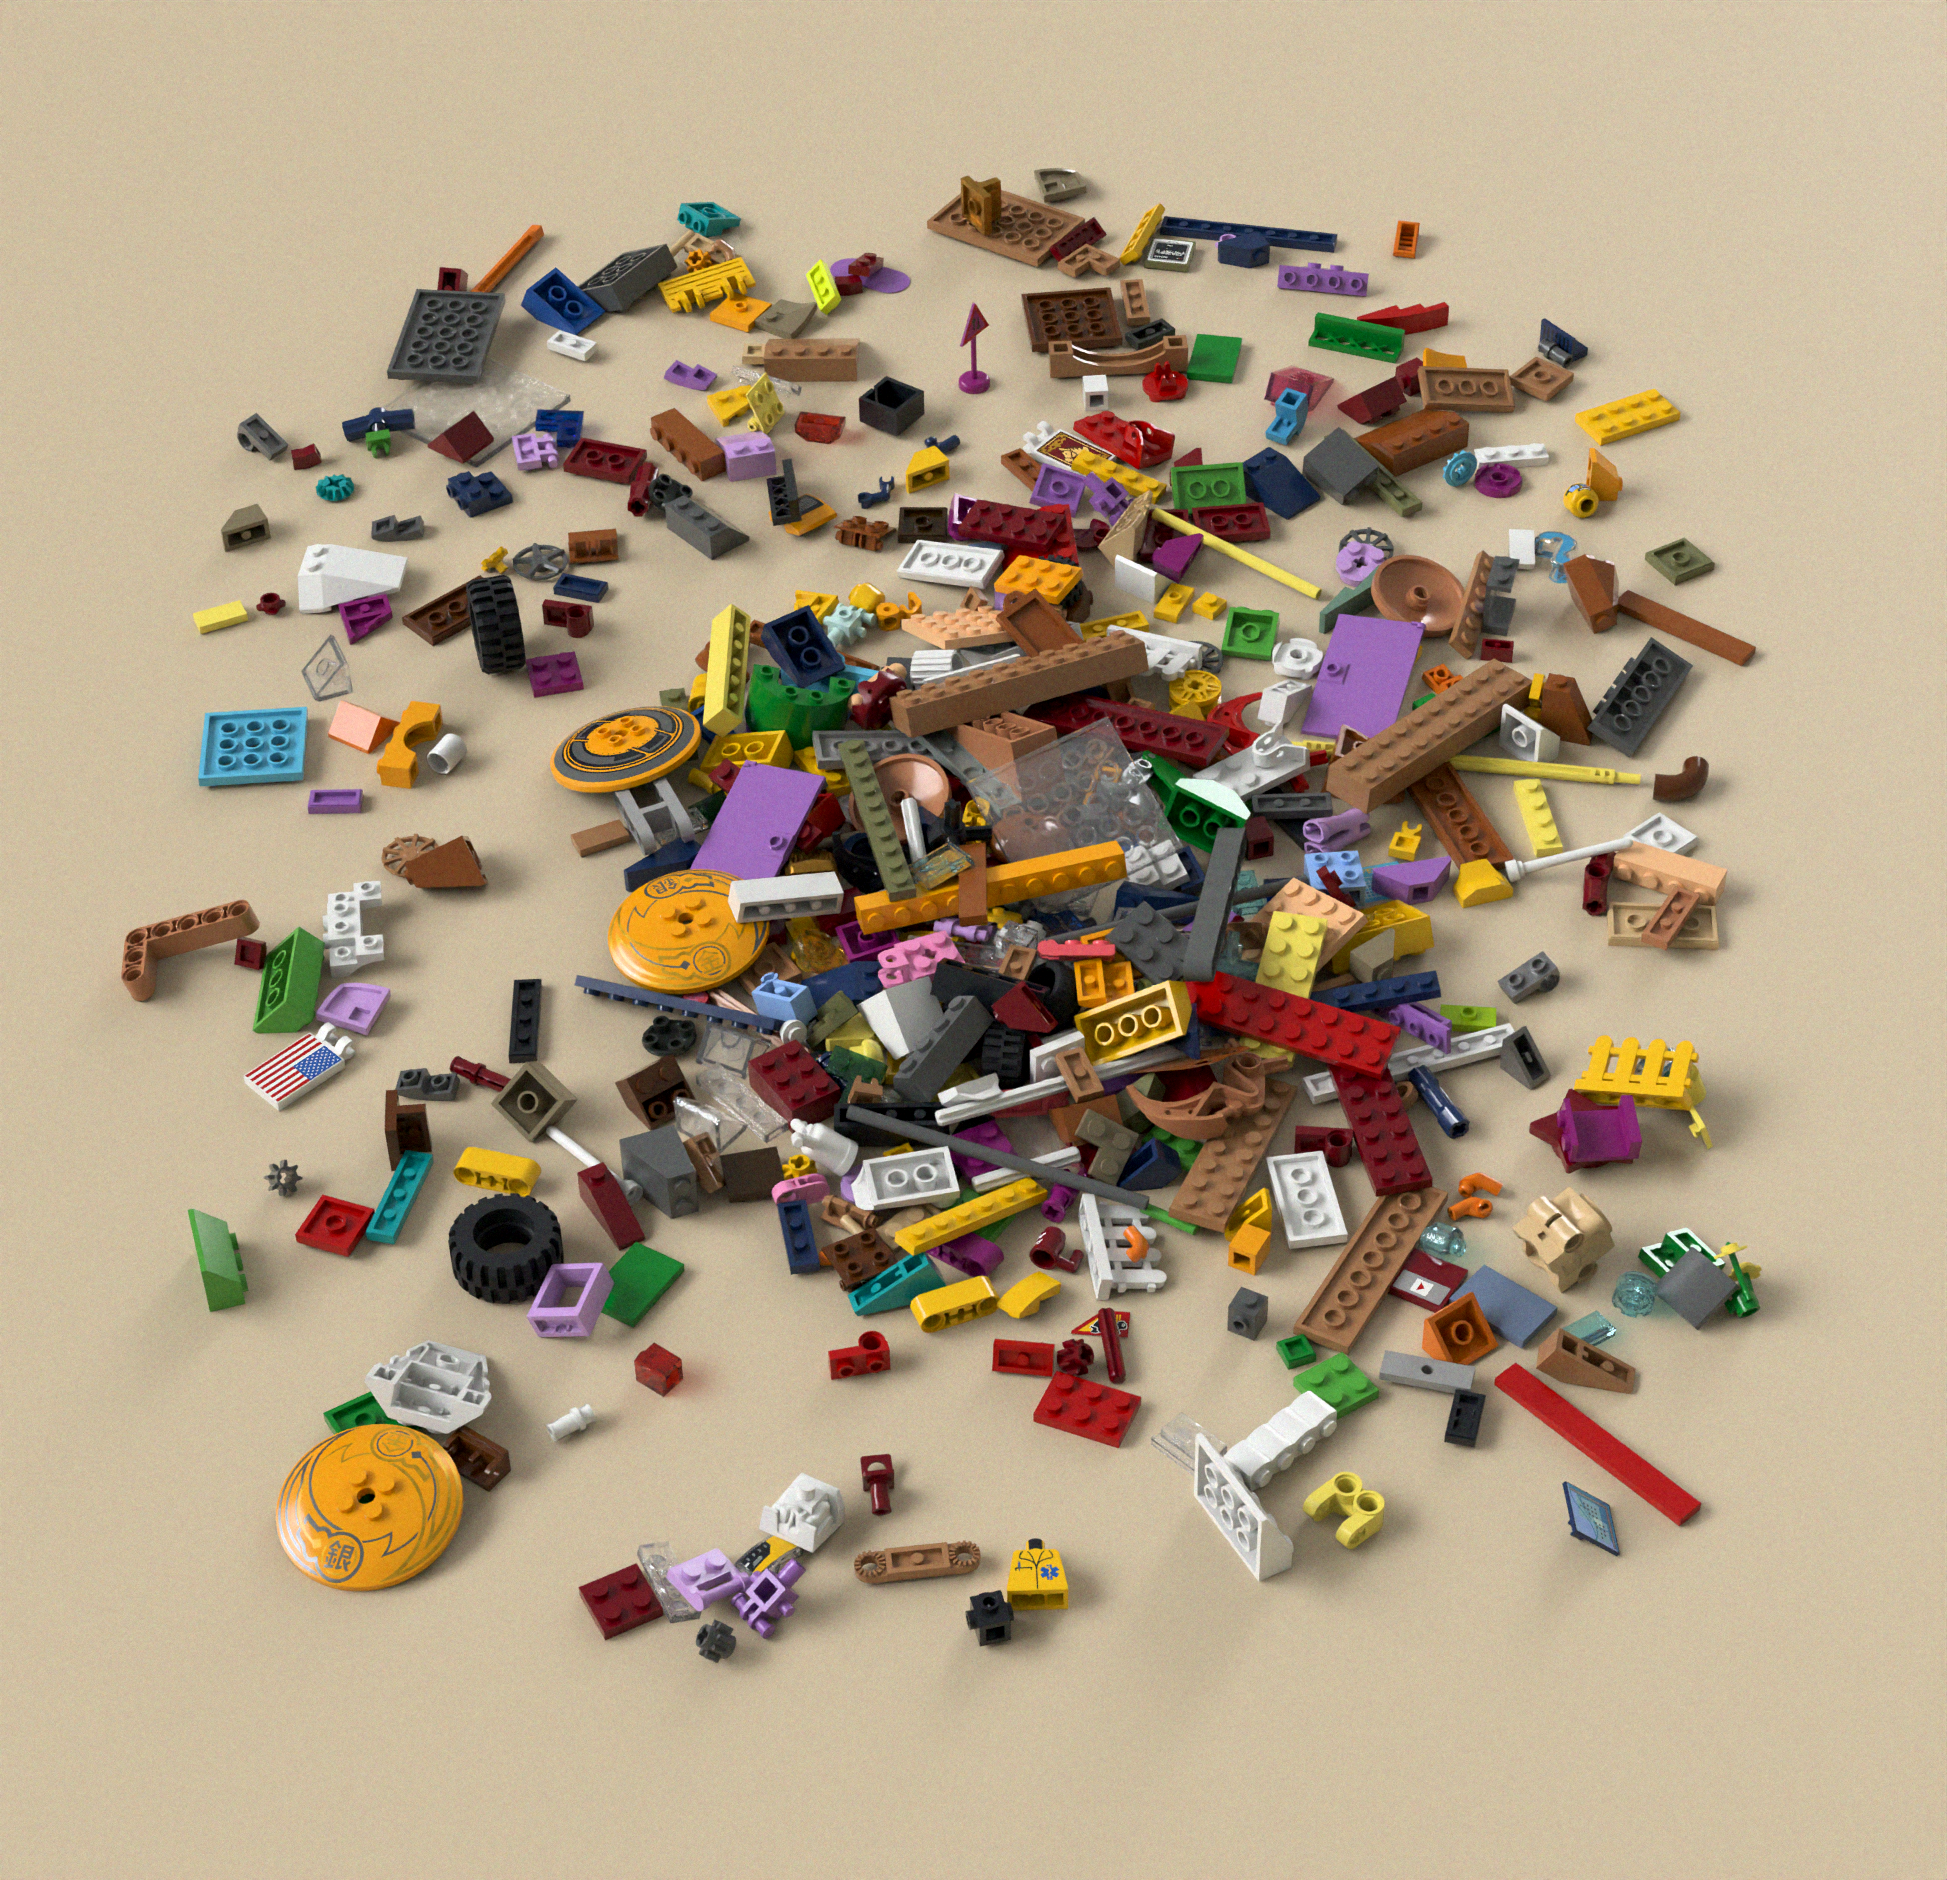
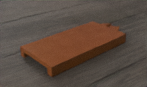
(1035, 623)

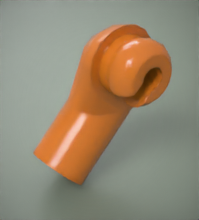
(1477, 1182)
(1139, 1244)

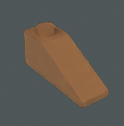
(1583, 1364)

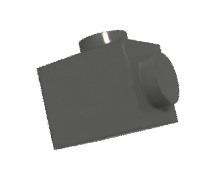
(1247, 1313)

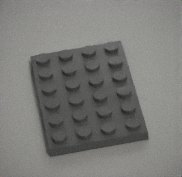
(446, 336)

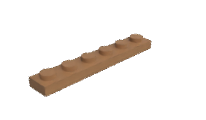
(1471, 611)

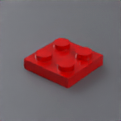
(335, 1225)

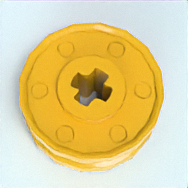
(1196, 685)

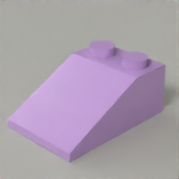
(748, 455)

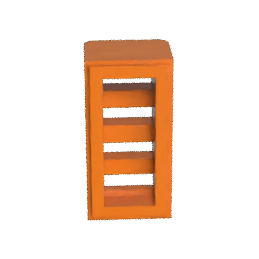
(1406, 229)

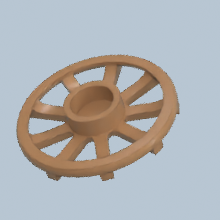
(407, 853)

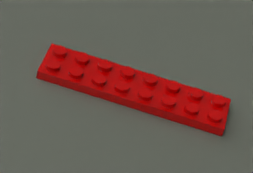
(1295, 1023)

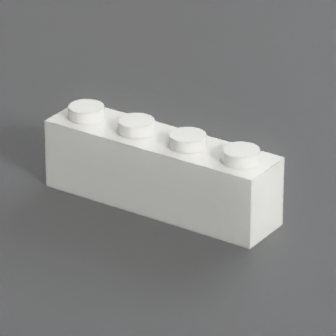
(785, 897)

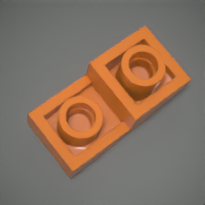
(1440, 678)

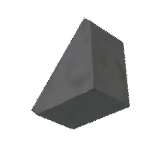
(1522, 1059)

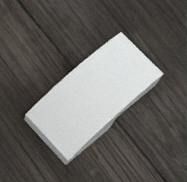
(1522, 547)

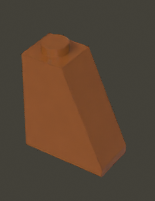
(1594, 590)
(1565, 710)
(447, 866)

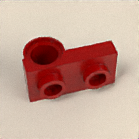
(868, 1357)

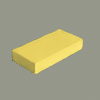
(220, 617)

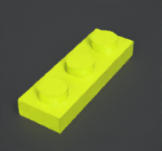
(823, 287)

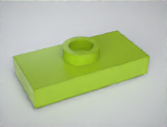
(1469, 1017)

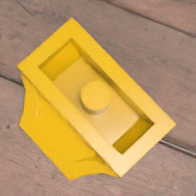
(1480, 884)

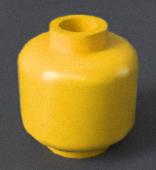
(866, 597)

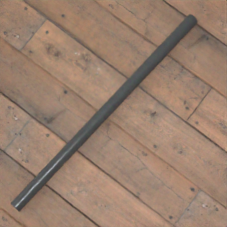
(1187, 909)
(998, 1157)

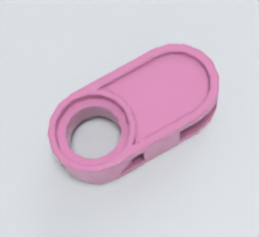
(808, 1187)

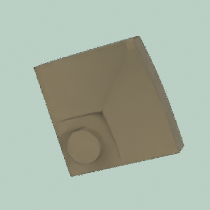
(1059, 183)
(786, 318)

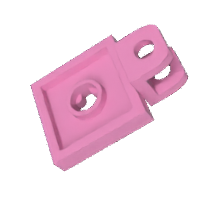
(912, 958)

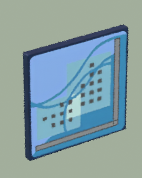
(1590, 1519)

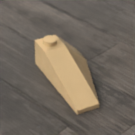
(1128, 532)

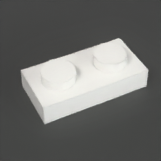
(572, 345)

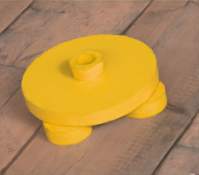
(1001, 916)

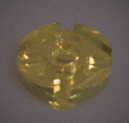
(817, 952)

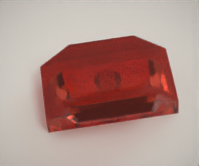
(819, 427)

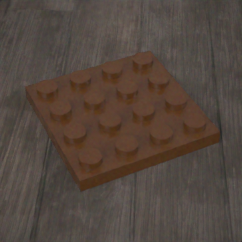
(1077, 316)

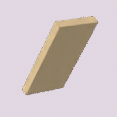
(1629, 921)

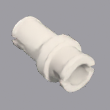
(575, 1420)

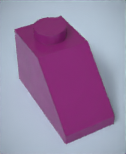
(1177, 556)

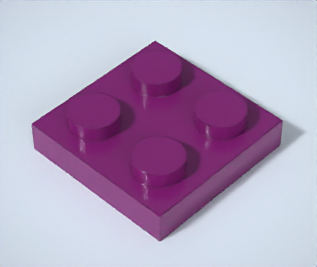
(554, 674)
(988, 1135)

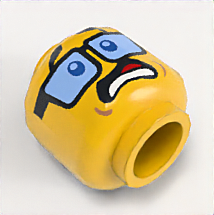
(1580, 500)

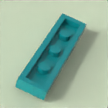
(399, 1197)

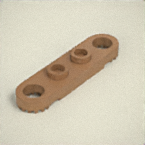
(917, 1562)

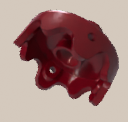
(876, 708)

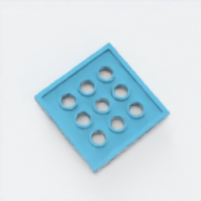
(265, 770)

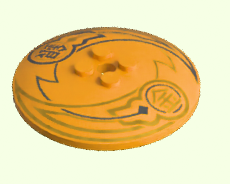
(675, 958)
(376, 1542)

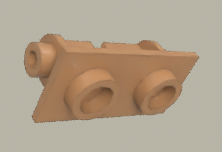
(1252, 934)
(838, 1207)

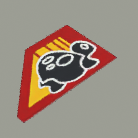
(1091, 1326)

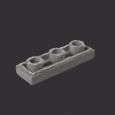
(1426, 1372)

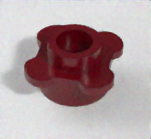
(270, 603)

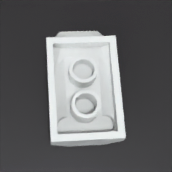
(907, 1180)

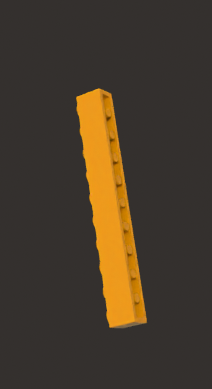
(1004, 885)

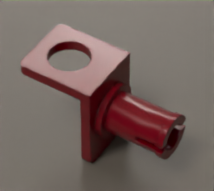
(878, 1482)

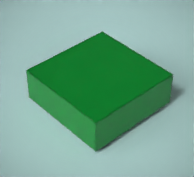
(1296, 1351)

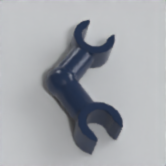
(867, 499)

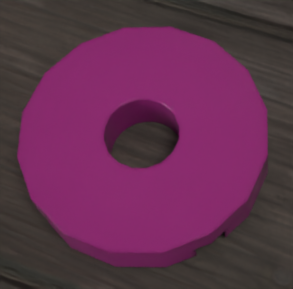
(1487, 482)

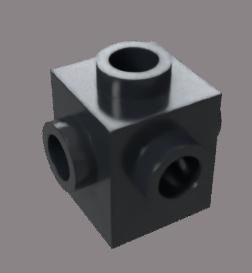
(990, 1617)

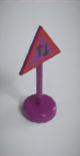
(974, 381)

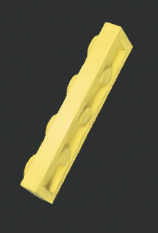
(1537, 817)

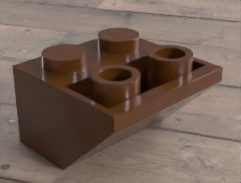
(652, 1091)

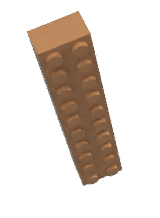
(1018, 683)
(1427, 736)

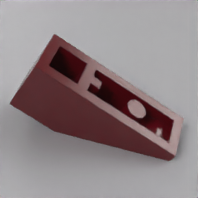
(609, 1206)

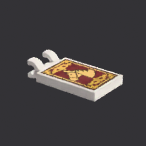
(1059, 447)

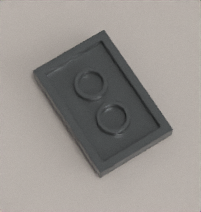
(1150, 944)

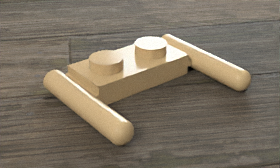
(692, 242)
(905, 1218)

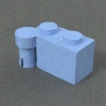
(784, 1000)

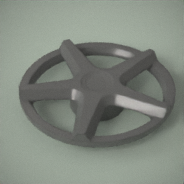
(539, 561)

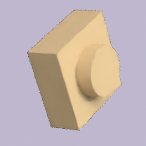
(753, 354)

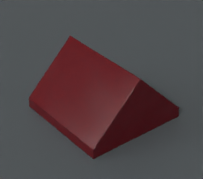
(463, 439)

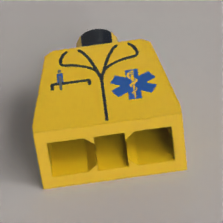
(1037, 1579)

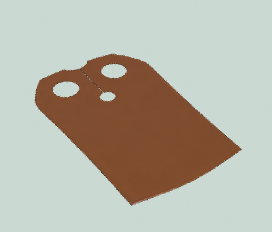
(1188, 1062)

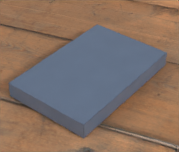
(1507, 1306)

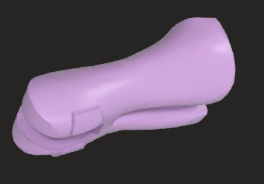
(1335, 832)

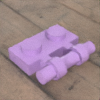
(530, 453)
(971, 933)

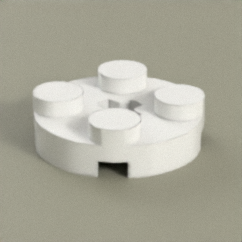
(1286, 662)

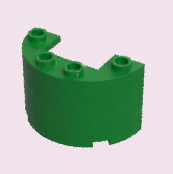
(795, 709)

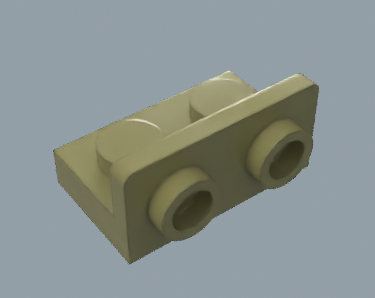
(831, 1017)

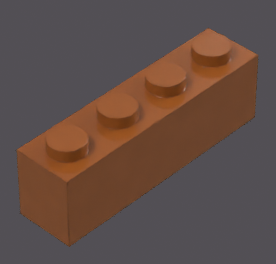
(688, 444)

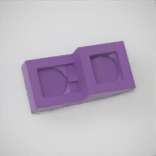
(685, 376)

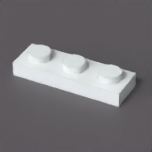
(1512, 455)

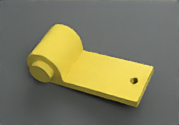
(1697, 1094)

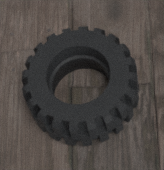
(495, 624)
(499, 1222)

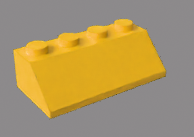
(1135, 1022)

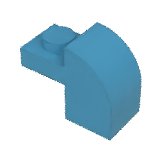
(1290, 416)

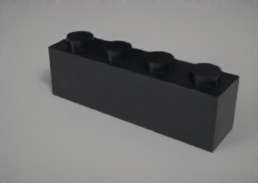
(962, 979)
(868, 1136)

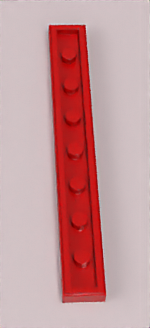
(1598, 1444)

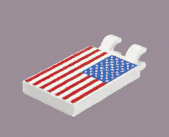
(300, 1067)

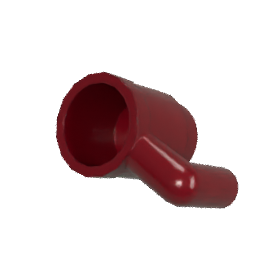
(1049, 1248)

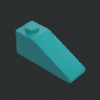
(897, 1285)

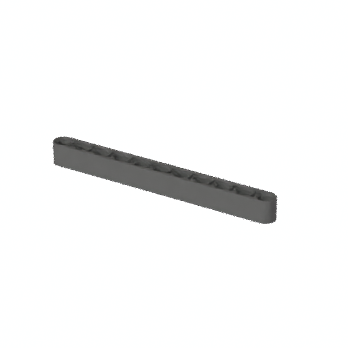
(1215, 905)

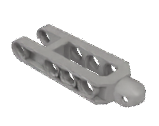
(654, 818)

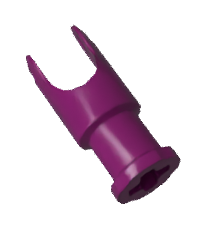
(1060, 1199)

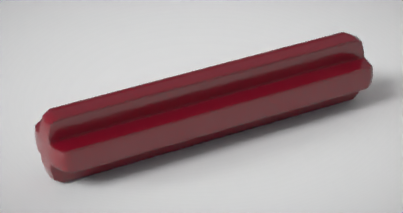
(1111, 1345)

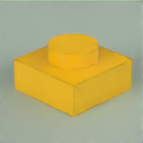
(1209, 606)

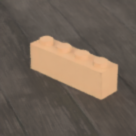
(1665, 870)

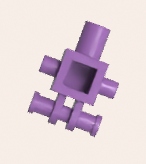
(1107, 497)
(769, 1596)

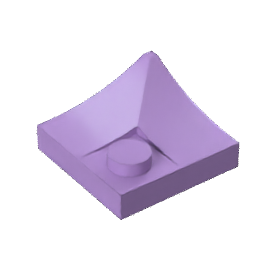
(354, 1006)

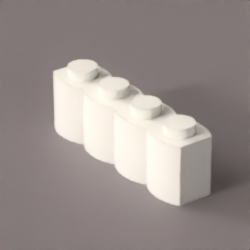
(1282, 1439)

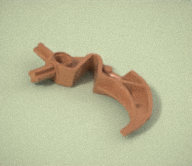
(1239, 1095)

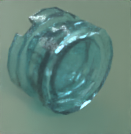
(1635, 1293)

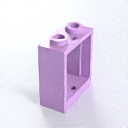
(580, 1320)

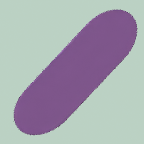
(883, 280)

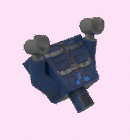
(1053, 923)

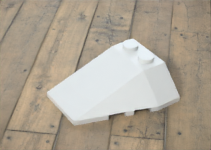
(342, 573)
(432, 1387)

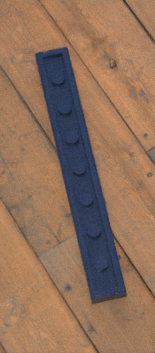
(1275, 236)

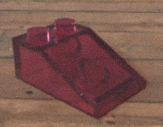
(1298, 379)

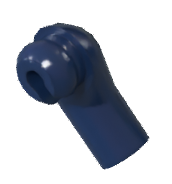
(944, 446)

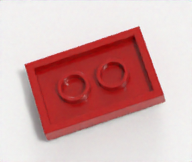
(1087, 1409)

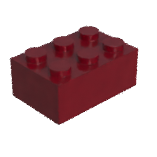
(794, 1084)

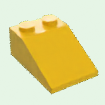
(765, 748)

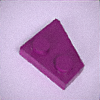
(364, 616)

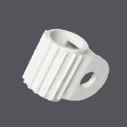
(933, 663)

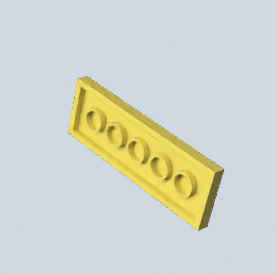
(1289, 965)

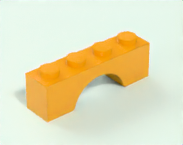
(418, 724)

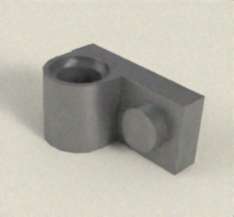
(258, 434)

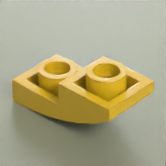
(1026, 1295)

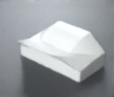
(973, 1090)

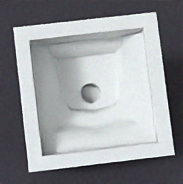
(805, 1513)

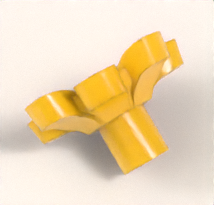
(496, 561)

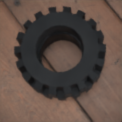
(1005, 1055)

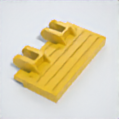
(706, 285)

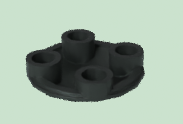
(666, 490)
(669, 1036)

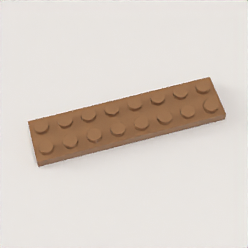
(1230, 1162)
(1368, 1268)

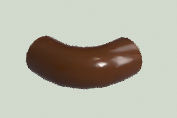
(1682, 785)

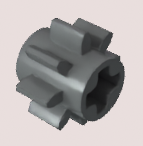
(275, 1176)
(715, 1641)

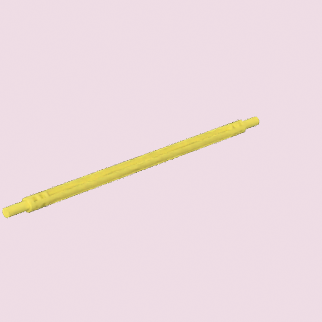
(1516, 767)

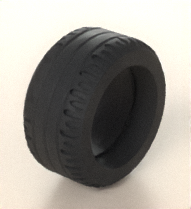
(1063, 992)

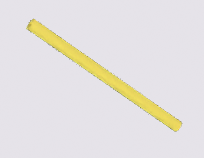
(1238, 554)

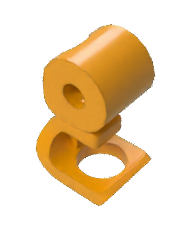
(890, 616)

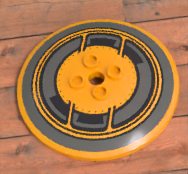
(625, 749)

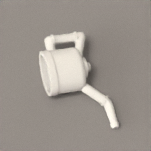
(824, 1146)

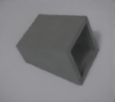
(1339, 467)
(662, 1170)

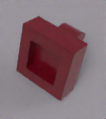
(250, 953)

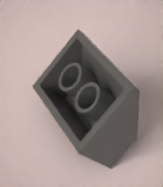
(702, 527)

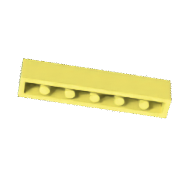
(727, 671)

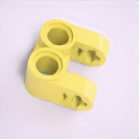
(1348, 1498)

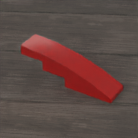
(1411, 319)

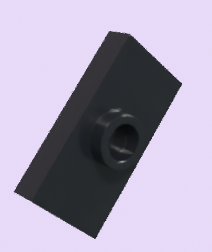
(1465, 1418)

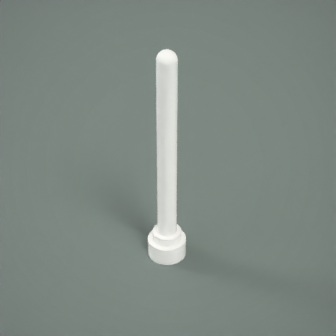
(1518, 869)
(630, 1189)

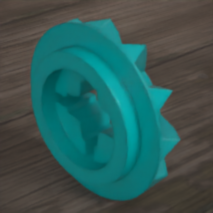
(328, 487)

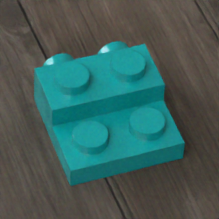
(707, 218)

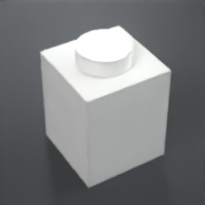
(1095, 392)

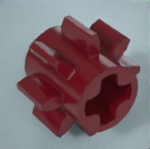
(1075, 1357)

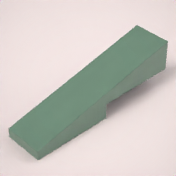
(1347, 602)

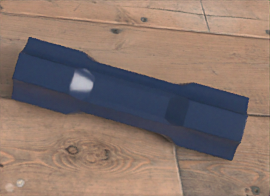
(1448, 1115)

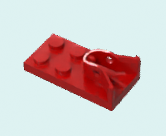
(1127, 439)

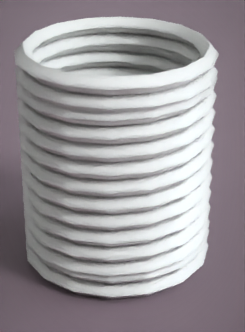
(447, 753)

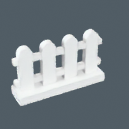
(1165, 650)
(1102, 1258)

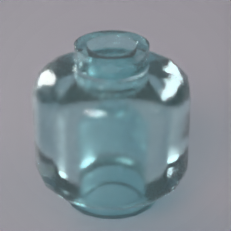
(1443, 1241)

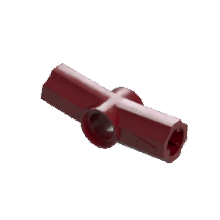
(639, 497)
(1596, 883)

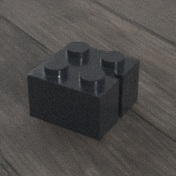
(891, 406)

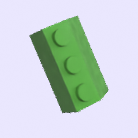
(217, 1261)

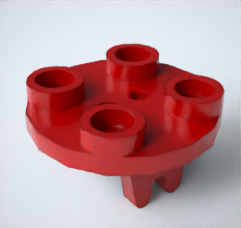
(1165, 384)

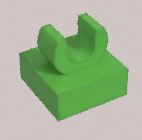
(378, 440)

